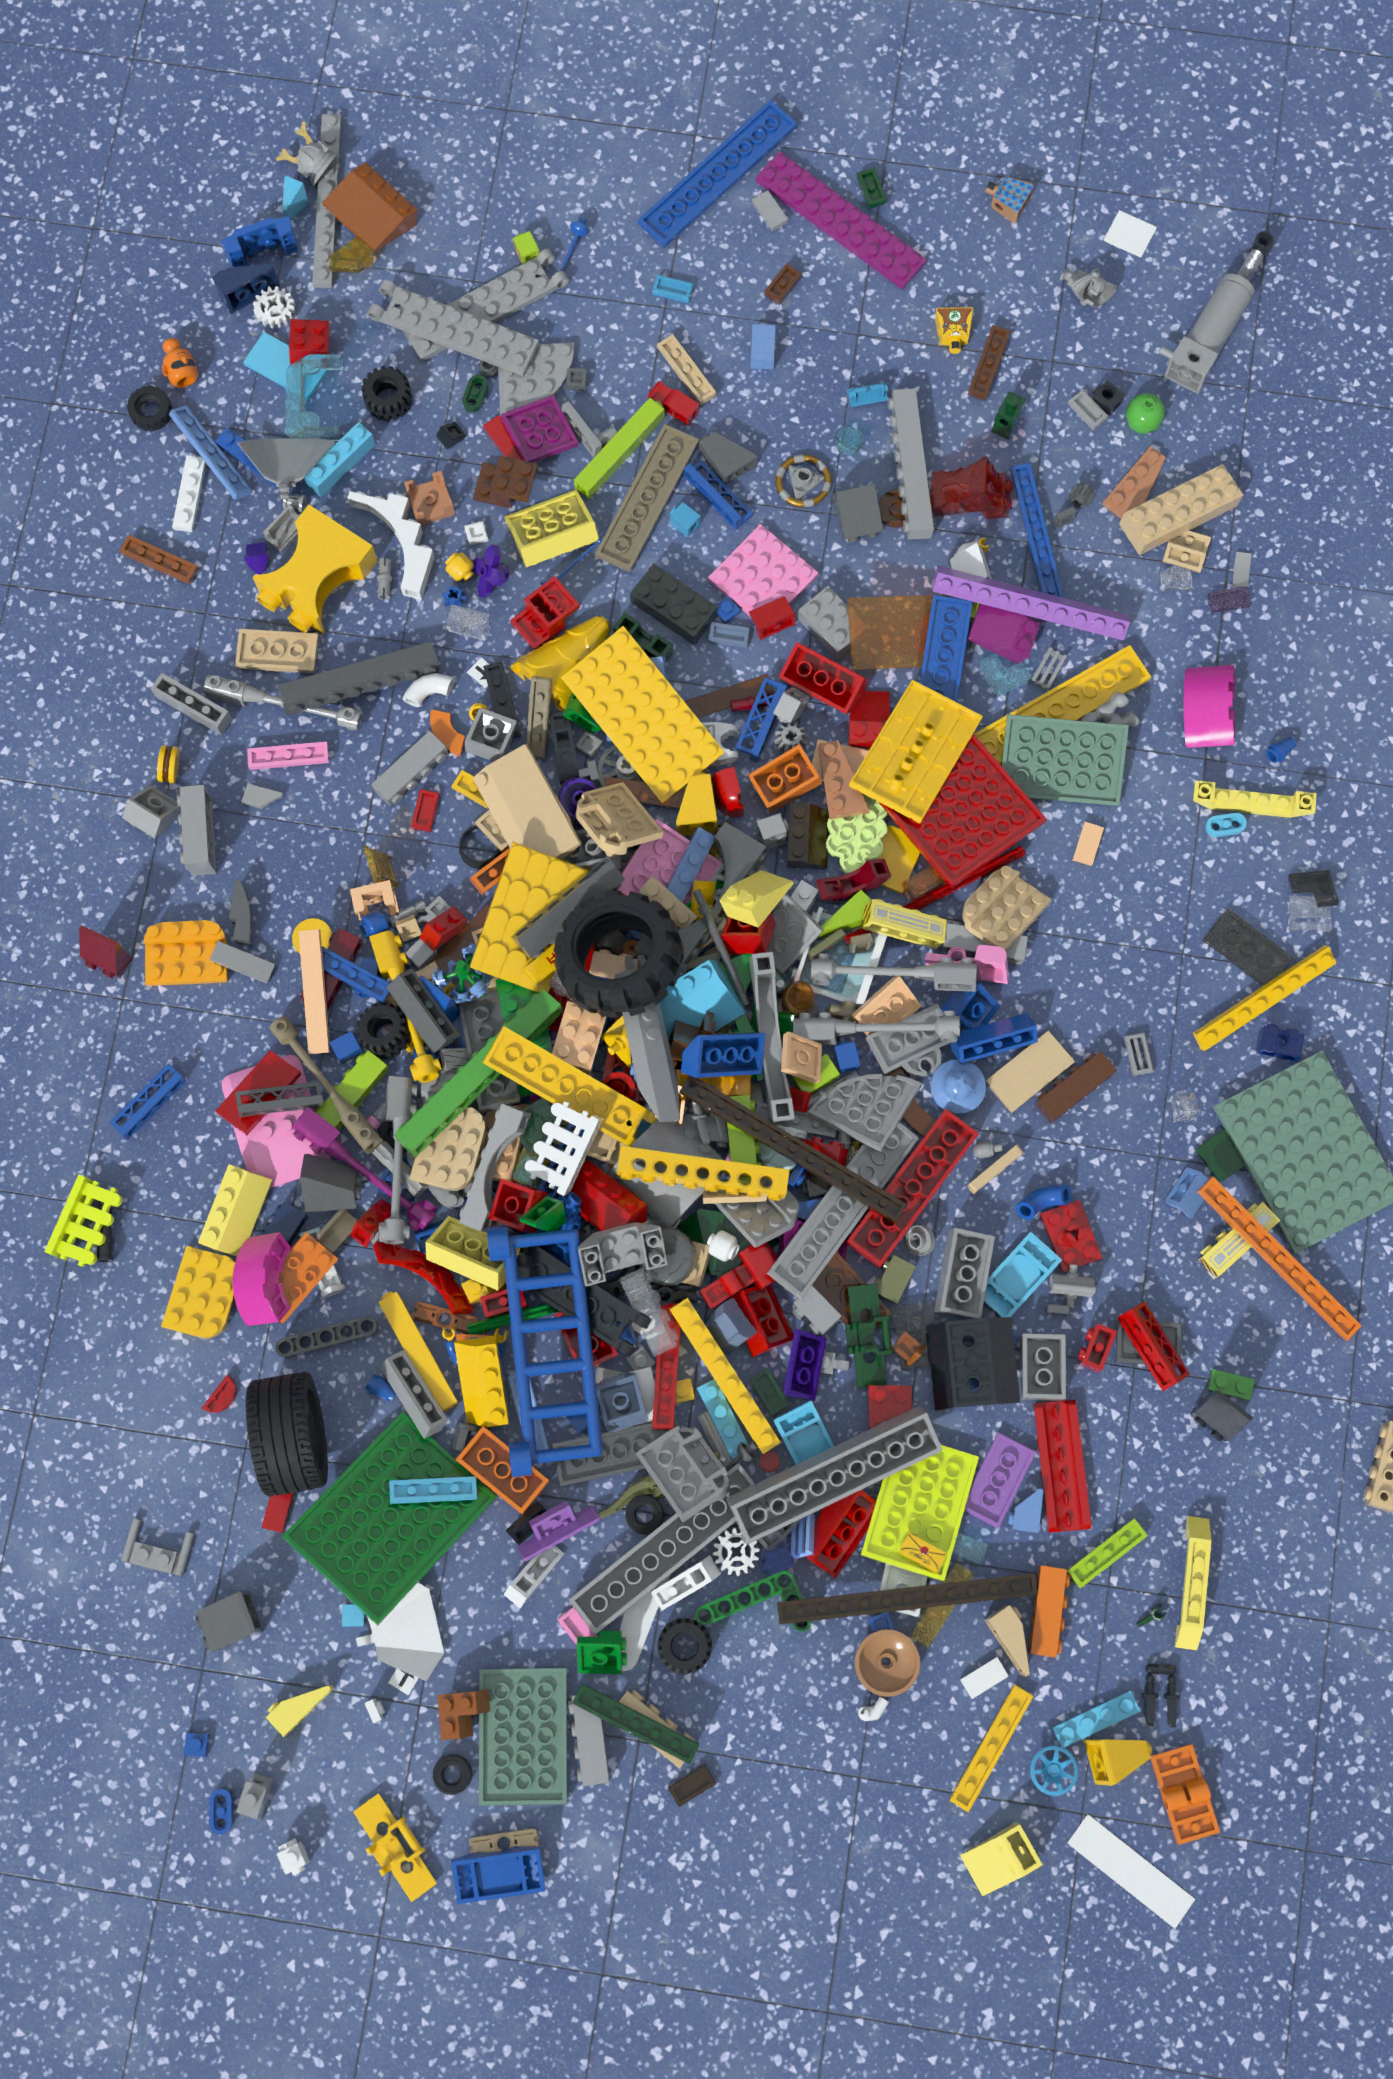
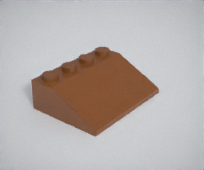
(371, 207)

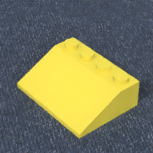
(552, 528)

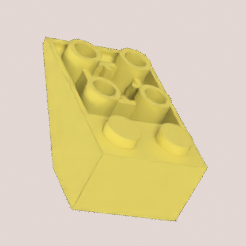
(1001, 1859)

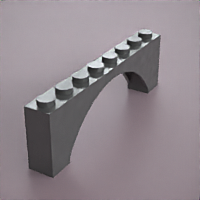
(740, 859)

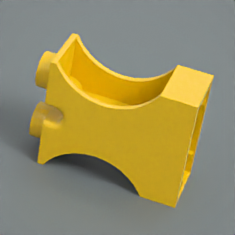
(322, 562)

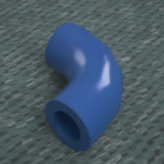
(1042, 1199)

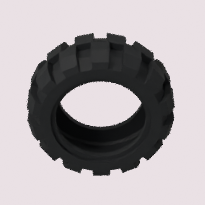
(610, 915)

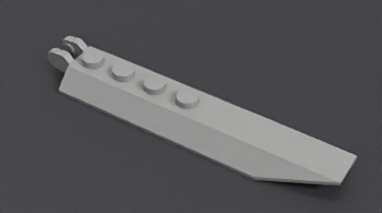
(652, 1055)

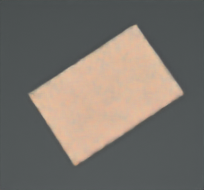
(888, 631)

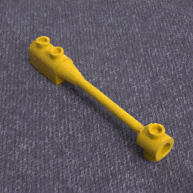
(391, 964)

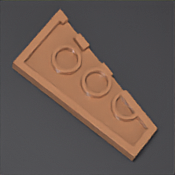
(1136, 484)
(837, 774)

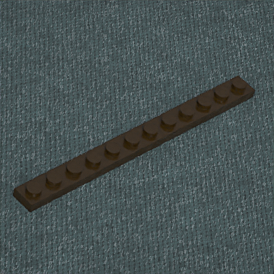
(793, 1148)
(906, 1598)

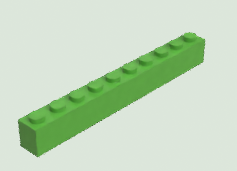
(472, 1078)

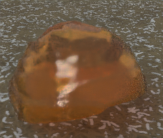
(798, 996)

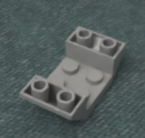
(620, 1249)

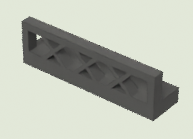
(279, 1104)

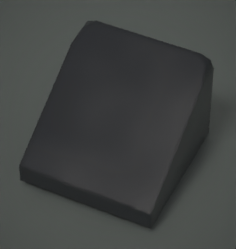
(450, 435)

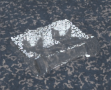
(1307, 908)

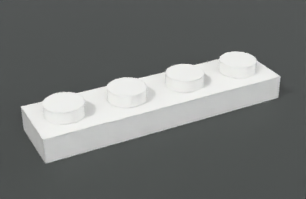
(189, 494)

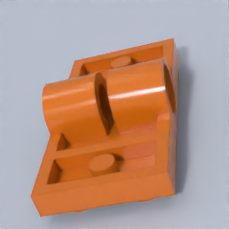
(303, 1270)
(1184, 1794)

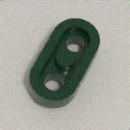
(475, 394)

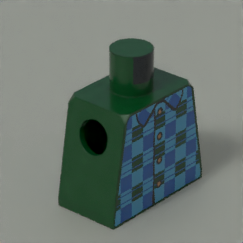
(1011, 411)

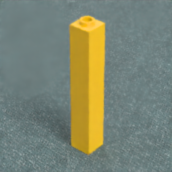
(417, 1349)

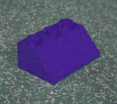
(804, 1365)

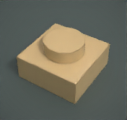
(408, 928)

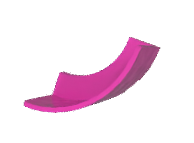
(1208, 706)
(256, 1279)

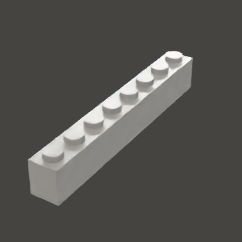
(911, 464)

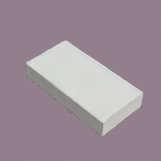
(984, 1677)

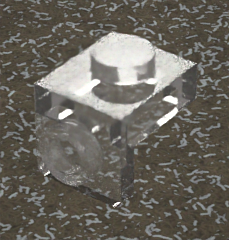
(1176, 578)

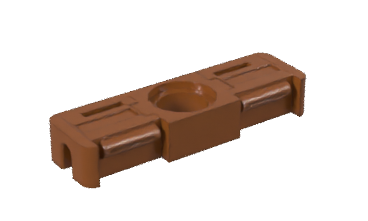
(431, 1313)

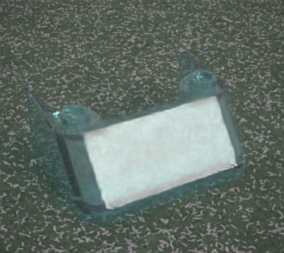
(298, 421)

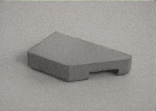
(259, 796)

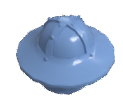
(958, 1086)

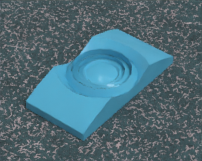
(1019, 1275)
(803, 1432)

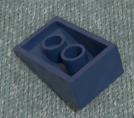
(241, 284)

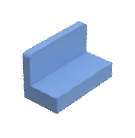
(1184, 1192)

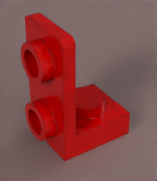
(368, 1224)

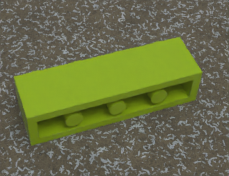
(355, 1086)
(741, 1145)

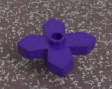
(490, 571)

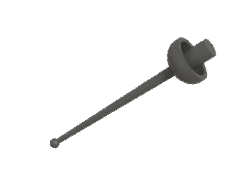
(745, 1453)

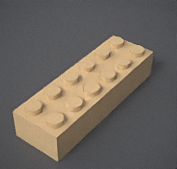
(1181, 509)

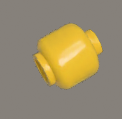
(459, 567)

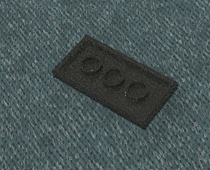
(1247, 948)

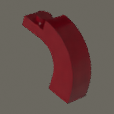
(865, 878)

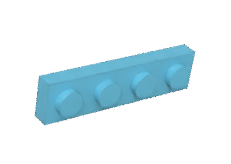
(722, 1417)
(432, 1490)
(1096, 1719)

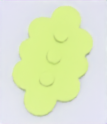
(857, 837)

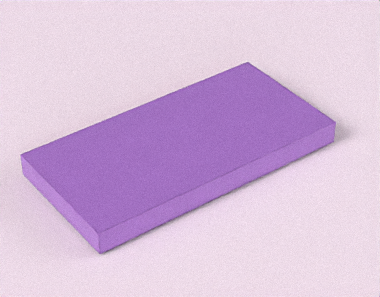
(998, 1479)

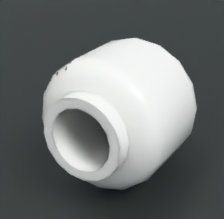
(723, 1245)

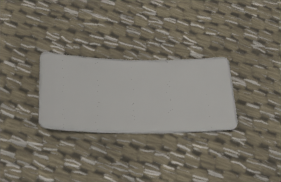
(1241, 569)

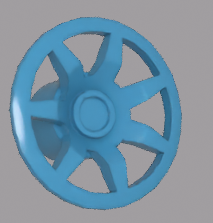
(1053, 1770)

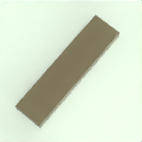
(539, 715)

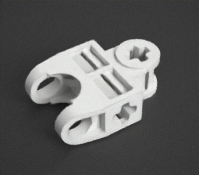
(719, 732)

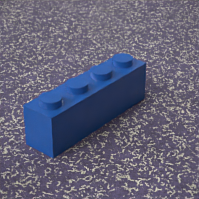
(995, 1038)

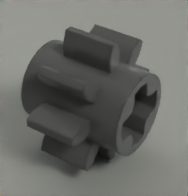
(1081, 495)

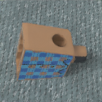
(1010, 197)

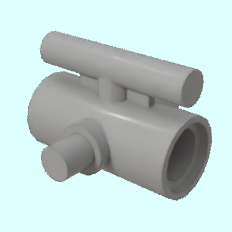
(1072, 1285)

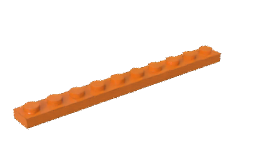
(1279, 1258)

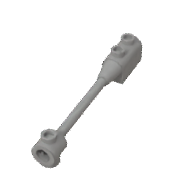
(241, 693)
(946, 974)
(825, 1029)
(399, 1111)

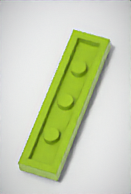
(1107, 1553)

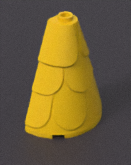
(561, 655)

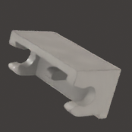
(282, 529)

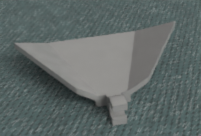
(285, 459)

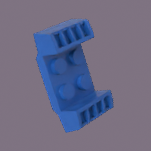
(259, 237)

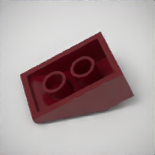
(102, 953)

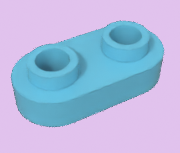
(1224, 825)

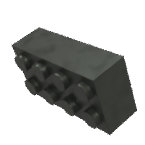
(673, 604)

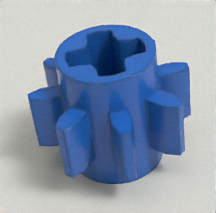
(454, 592)
(571, 1204)

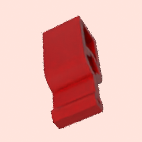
(675, 403)

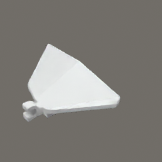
(409, 1635)

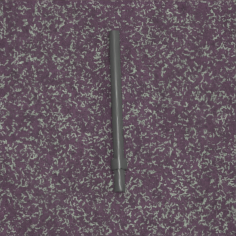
(705, 910)

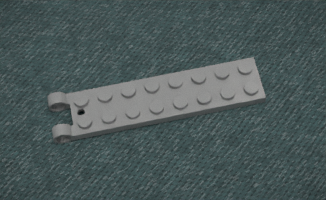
(501, 297)
(455, 329)

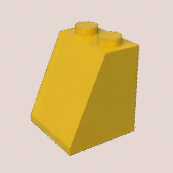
(697, 806)

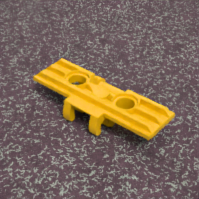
(389, 1850)

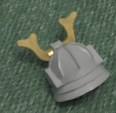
(312, 158)

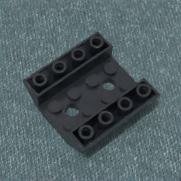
(988, 1360)

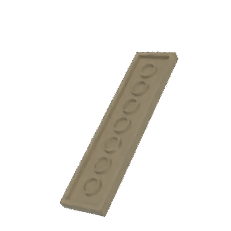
(647, 498)

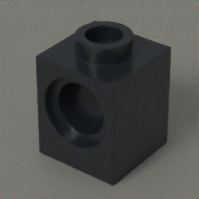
(1114, 393)

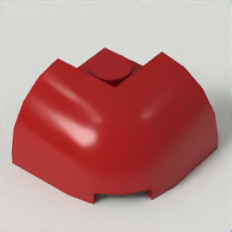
(727, 793)

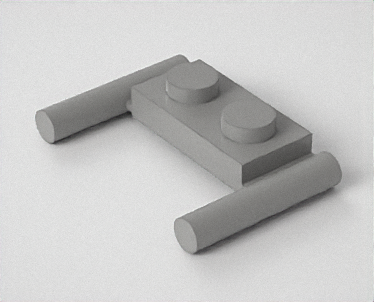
(153, 1556)

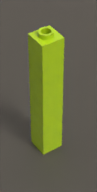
(619, 448)

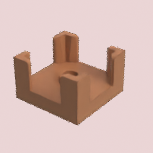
(430, 500)

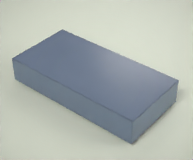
(729, 635)

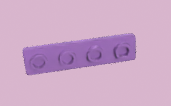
(556, 1527)

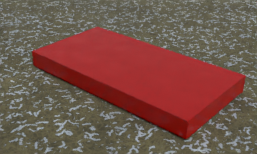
(268, 1073)

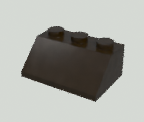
(807, 836)

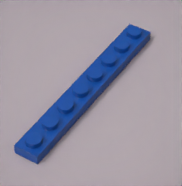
(1036, 530)

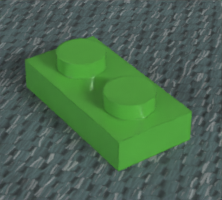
(1231, 1384)

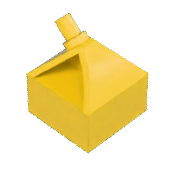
(618, 1042)

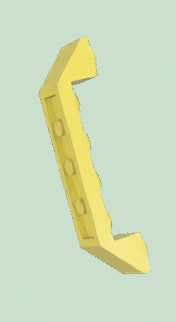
(1252, 802)
(1195, 1583)

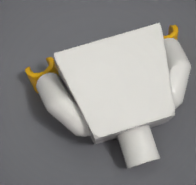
(971, 559)

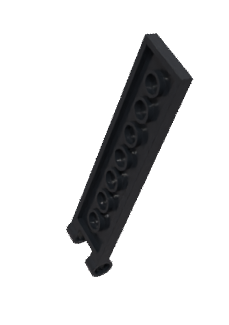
(603, 1306)

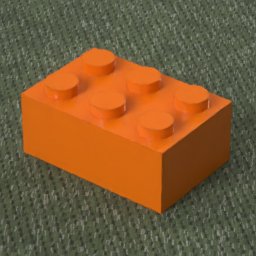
(785, 779)

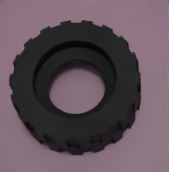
(144, 394)

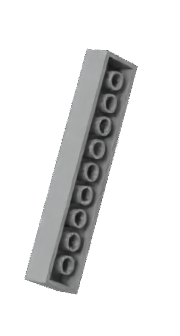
(834, 1474)
(655, 1558)

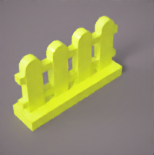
(72, 1217)

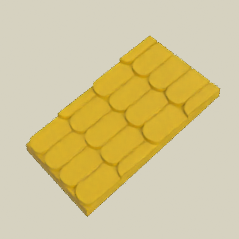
(916, 751)
(525, 889)

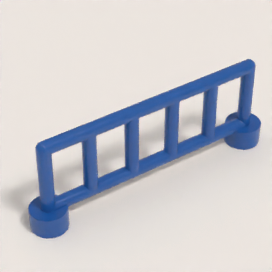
(524, 1452)

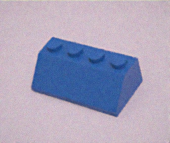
(724, 1055)

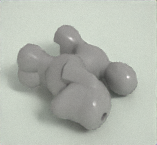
(1107, 713)

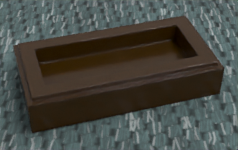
(692, 1785)

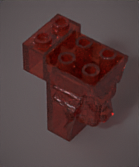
(972, 490)

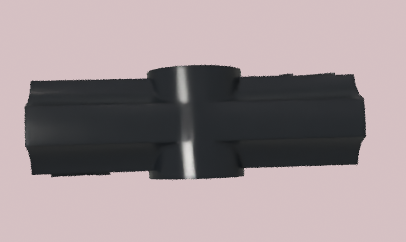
(676, 1293)

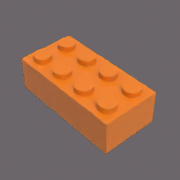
(490, 1462)

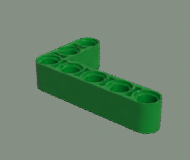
(756, 1597)

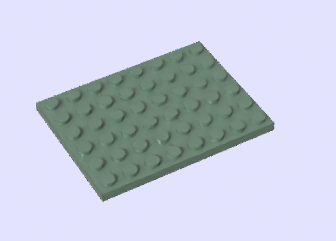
(1307, 1151)

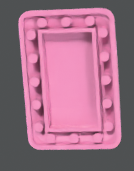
(271, 1146)

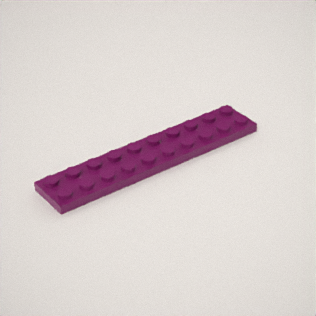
(841, 220)

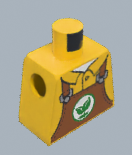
(953, 327)

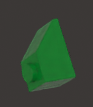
(546, 1215)

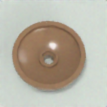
(898, 1674)

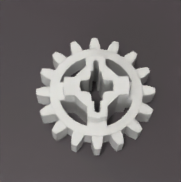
(274, 307)
(728, 1545)

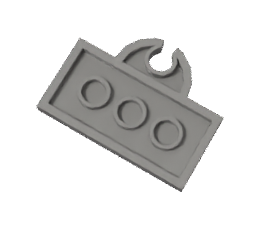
(909, 1047)

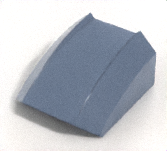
(729, 1326)
(621, 1402)

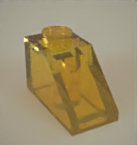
(352, 257)

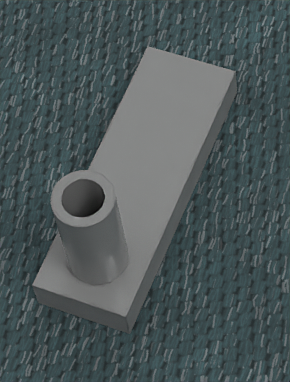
(584, 433)

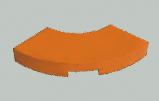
(443, 730)

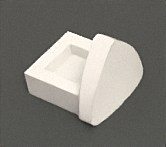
(330, 1283)

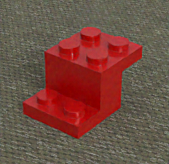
(544, 613)

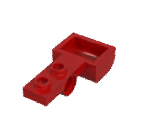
(753, 1270)

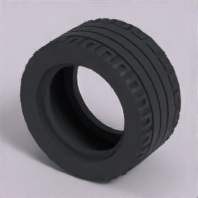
(286, 1434)

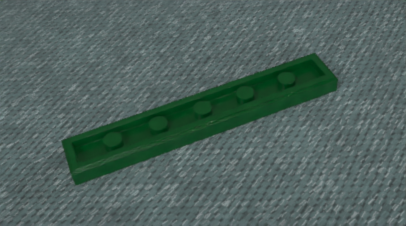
(636, 1723)

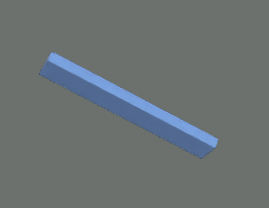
(210, 452)

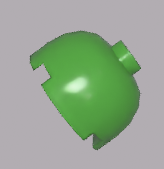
(1145, 413)

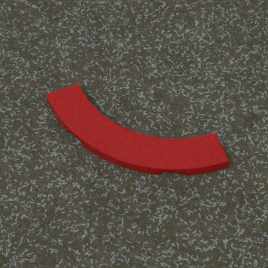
(432, 1272)

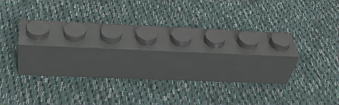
(358, 678)

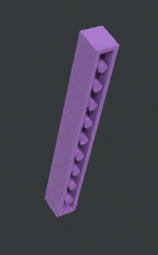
(1030, 602)

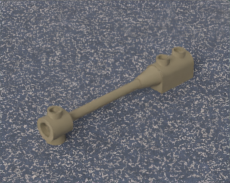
(350, 1115)

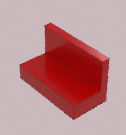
(772, 617)

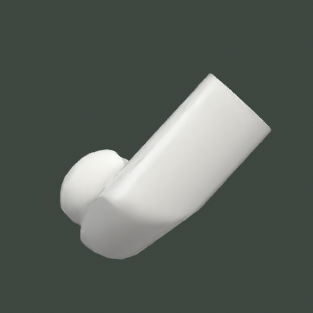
(873, 1712)

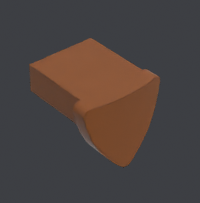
(908, 1348)

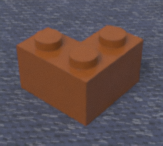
(457, 1712)

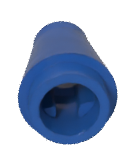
(1279, 750)
(379, 1387)

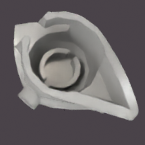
(1089, 287)

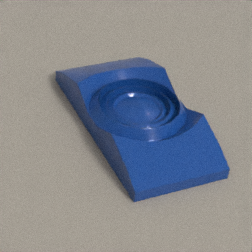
(498, 1874)

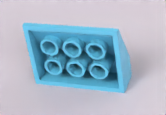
(701, 991)

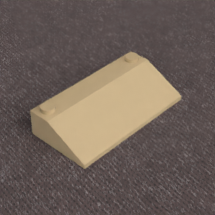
(526, 804)

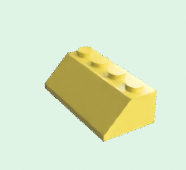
(235, 1210)
(465, 1253)

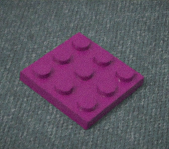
(539, 430)

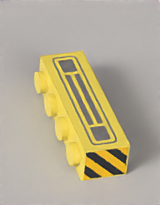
(904, 923)
(1232, 1245)

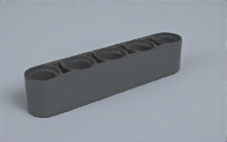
(317, 1334)

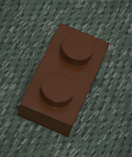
(783, 284)

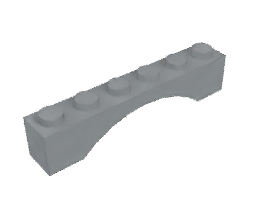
(509, 1125)

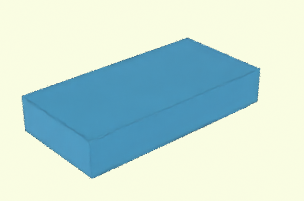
(672, 288)

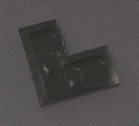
(1317, 882)

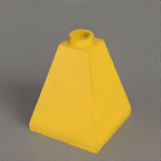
(1115, 1758)

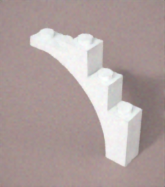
(394, 513)

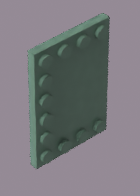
(1065, 758)
(523, 1737)

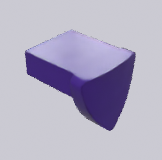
(256, 557)

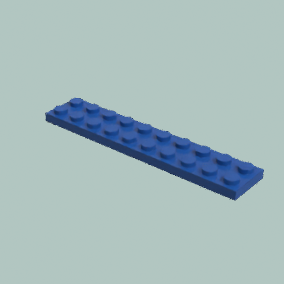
(717, 173)

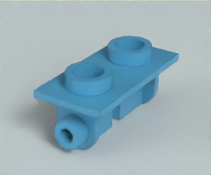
(867, 394)

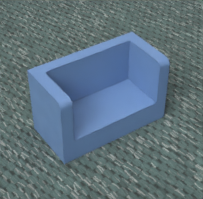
(762, 346)

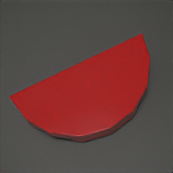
(222, 1397)

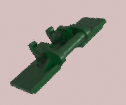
(861, 1336)

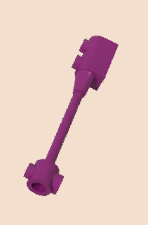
(325, 1139)

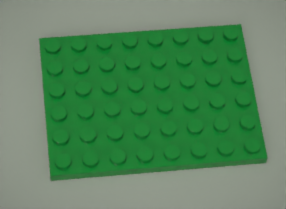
(381, 1548)

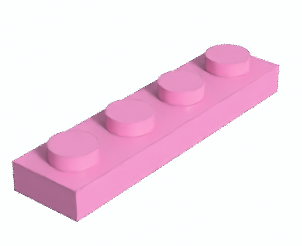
(288, 755)

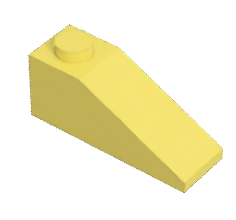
(291, 1712)

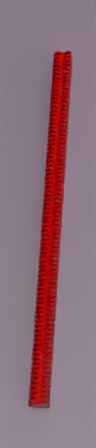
(938, 893)

